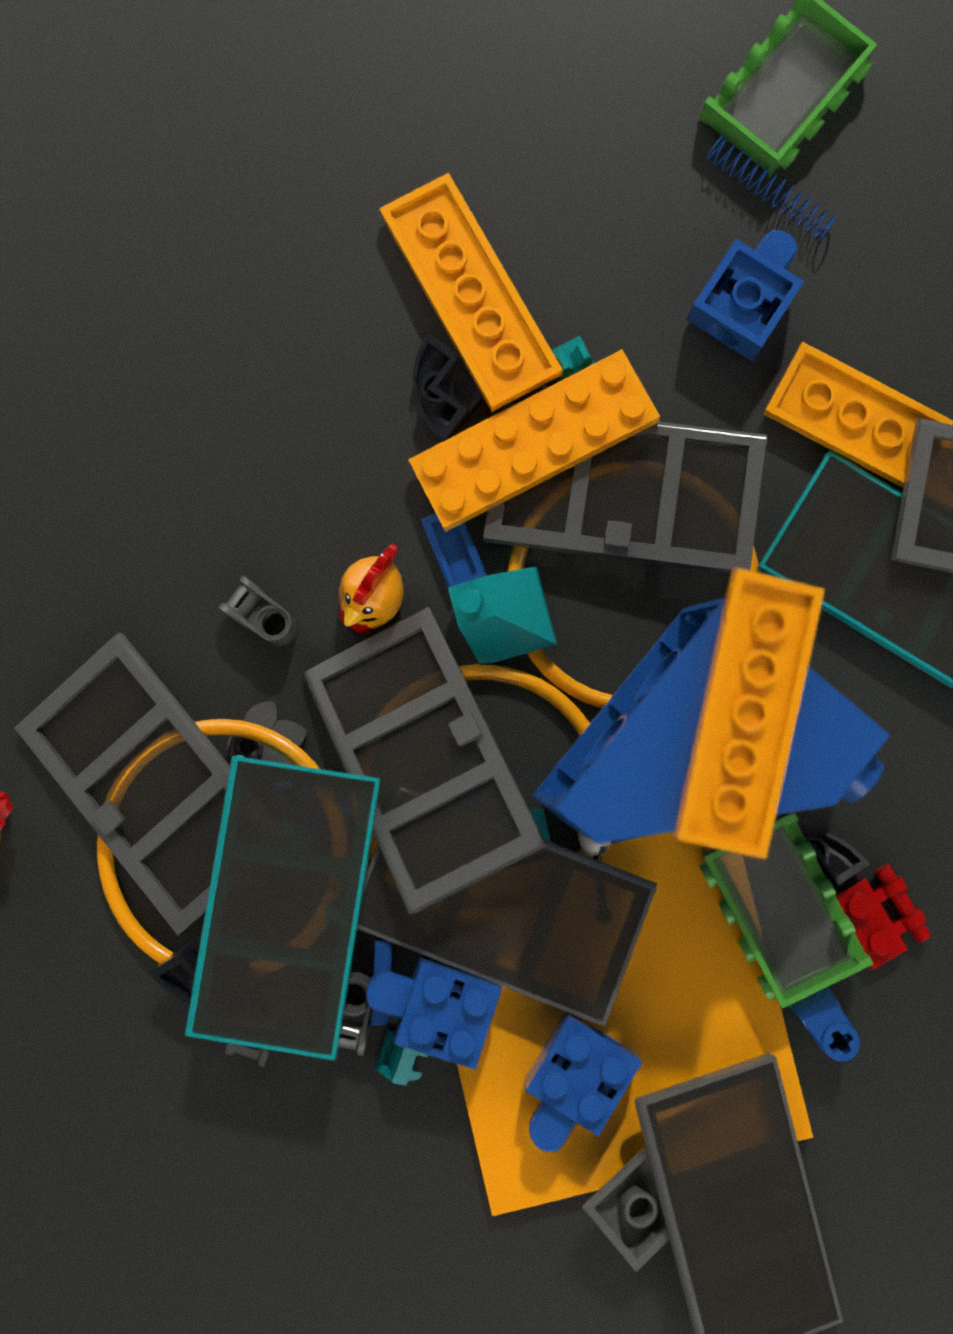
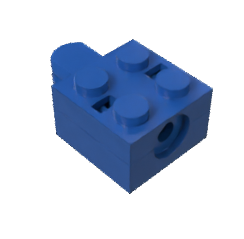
(750, 290)
(435, 1011)
(579, 1084)

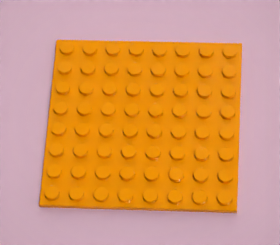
(681, 1006)

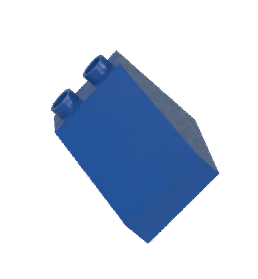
(635, 754)

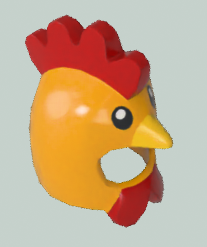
(371, 590)

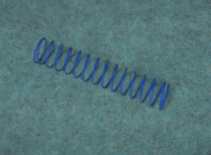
(718, 148)

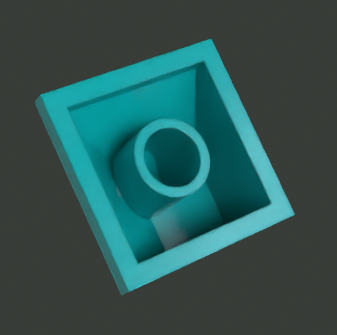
(503, 615)

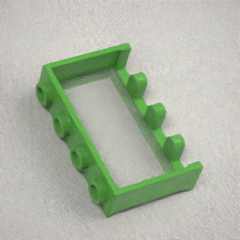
(790, 83)
(786, 914)

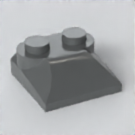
(631, 1211)

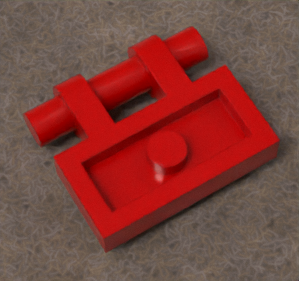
(873, 927)

